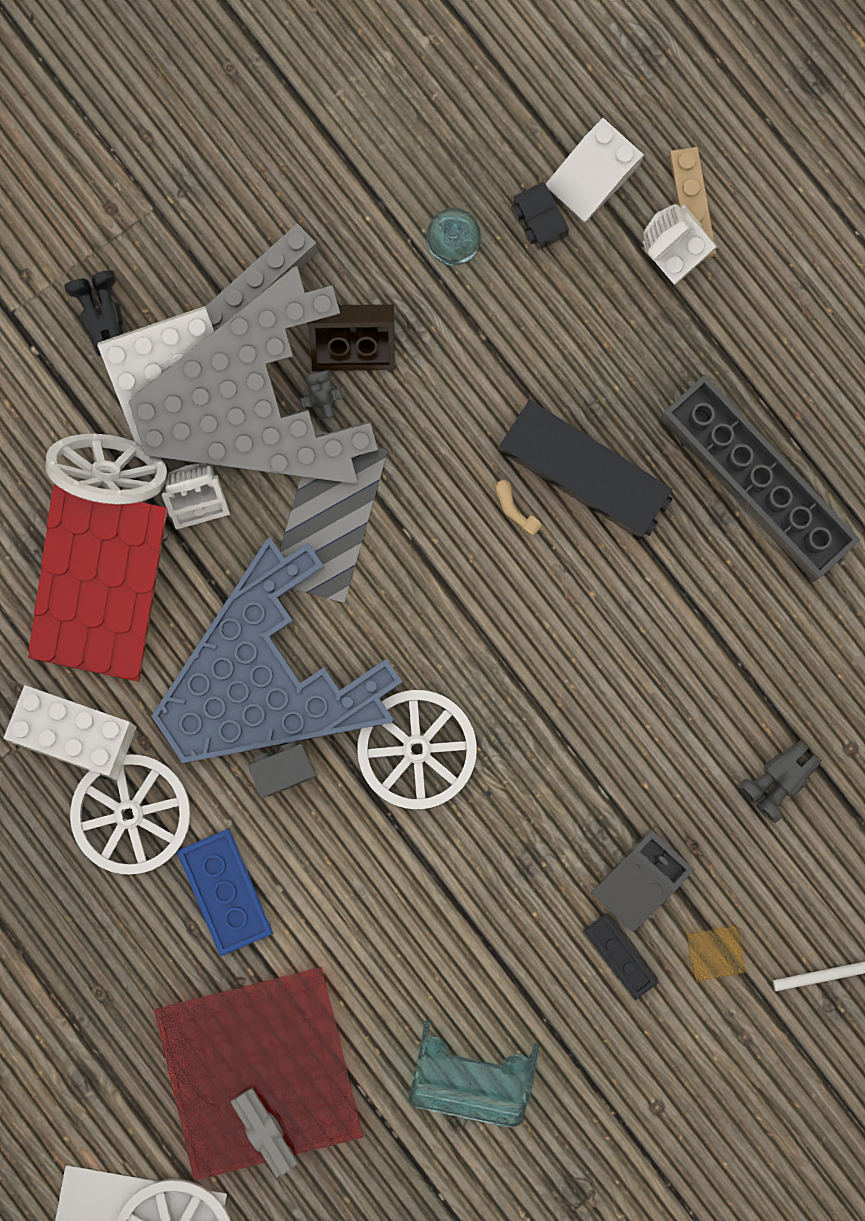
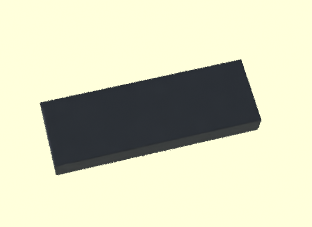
(620, 956)

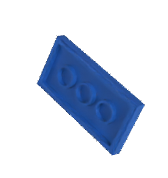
(225, 892)

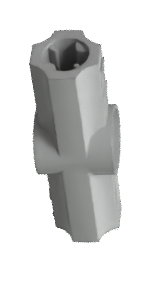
(264, 1132)

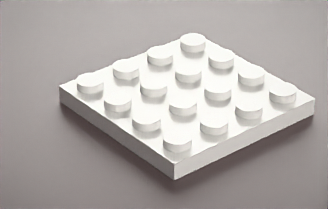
(146, 353)

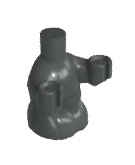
(321, 393)

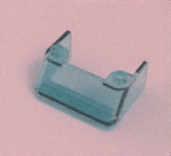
(471, 1086)

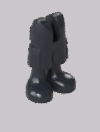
(99, 319)

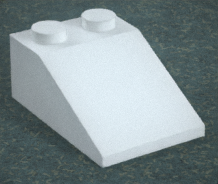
(594, 170)

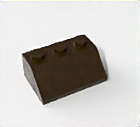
(354, 339)

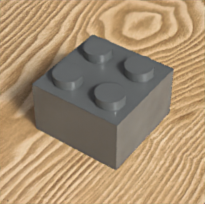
(282, 770)

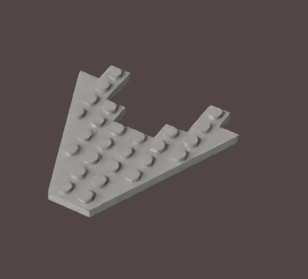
(222, 403)

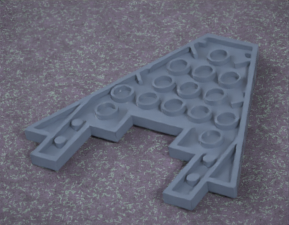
(241, 690)

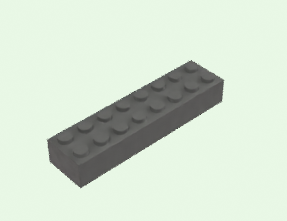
(759, 478)

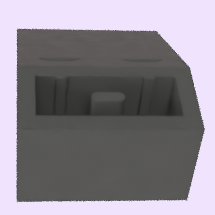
(642, 880)

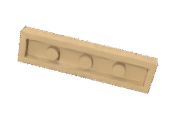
(690, 186)

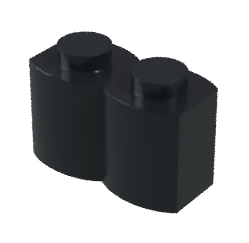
(540, 215)

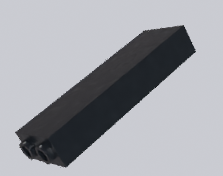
(586, 470)

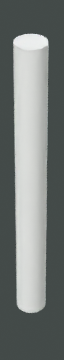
(819, 976)

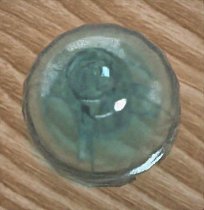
(453, 236)

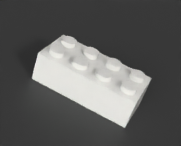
(70, 732)

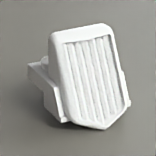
(677, 242)
(194, 495)

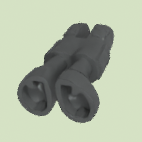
(787, 774)

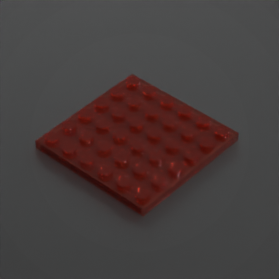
(262, 1037)

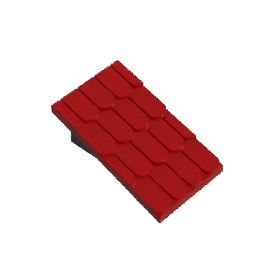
(97, 584)

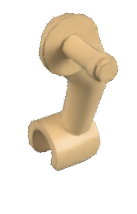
(505, 495)

